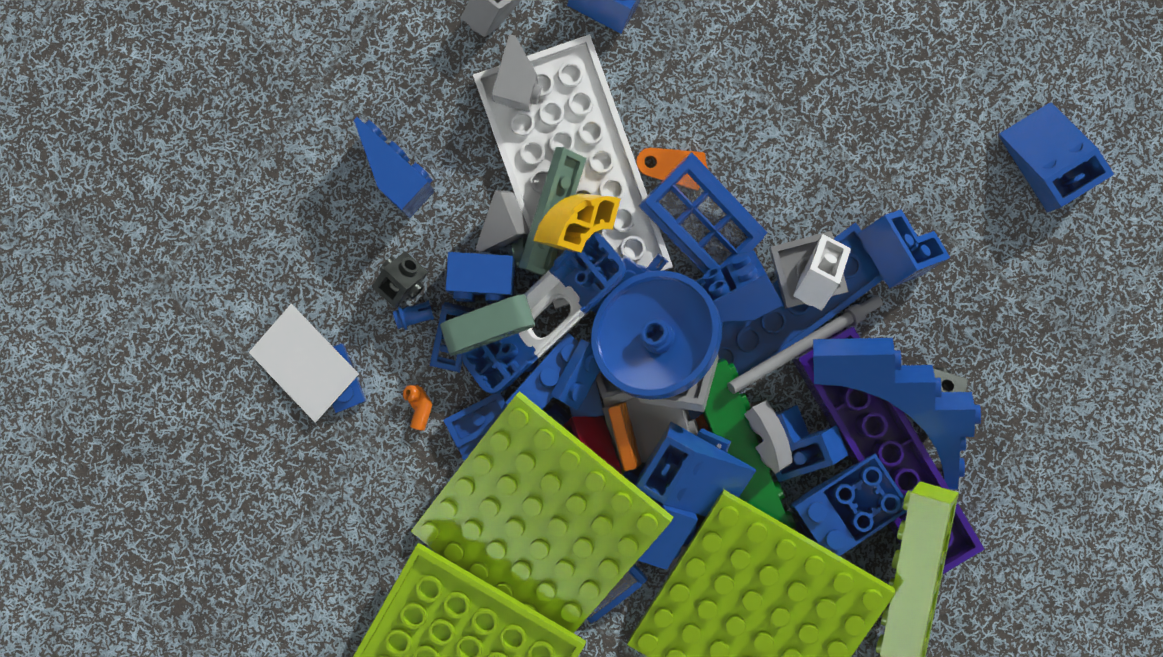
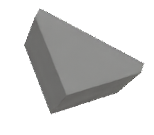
(503, 223)

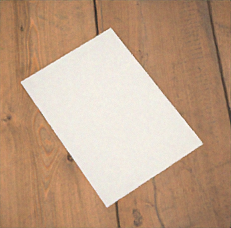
(303, 363)

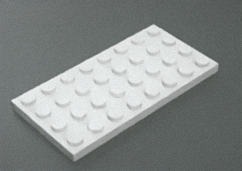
(582, 117)

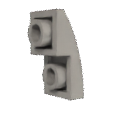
(775, 448)

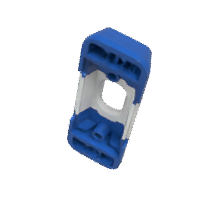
(576, 276)

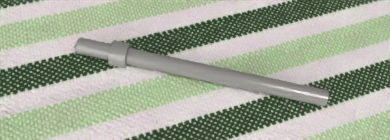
(851, 316)

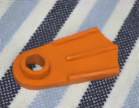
(665, 161)

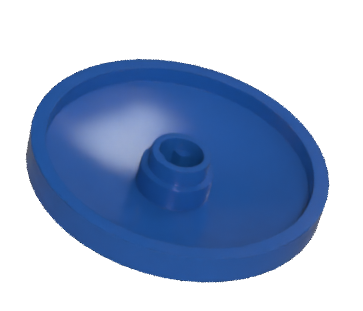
(656, 335)

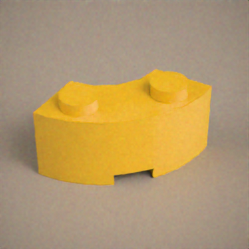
(575, 220)

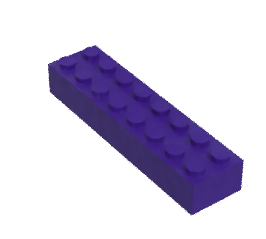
(879, 427)

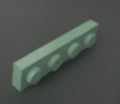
(560, 183)

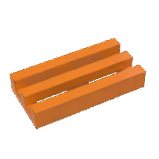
(624, 436)

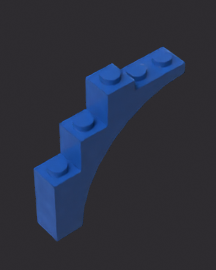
(876, 368)

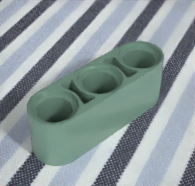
(487, 325)

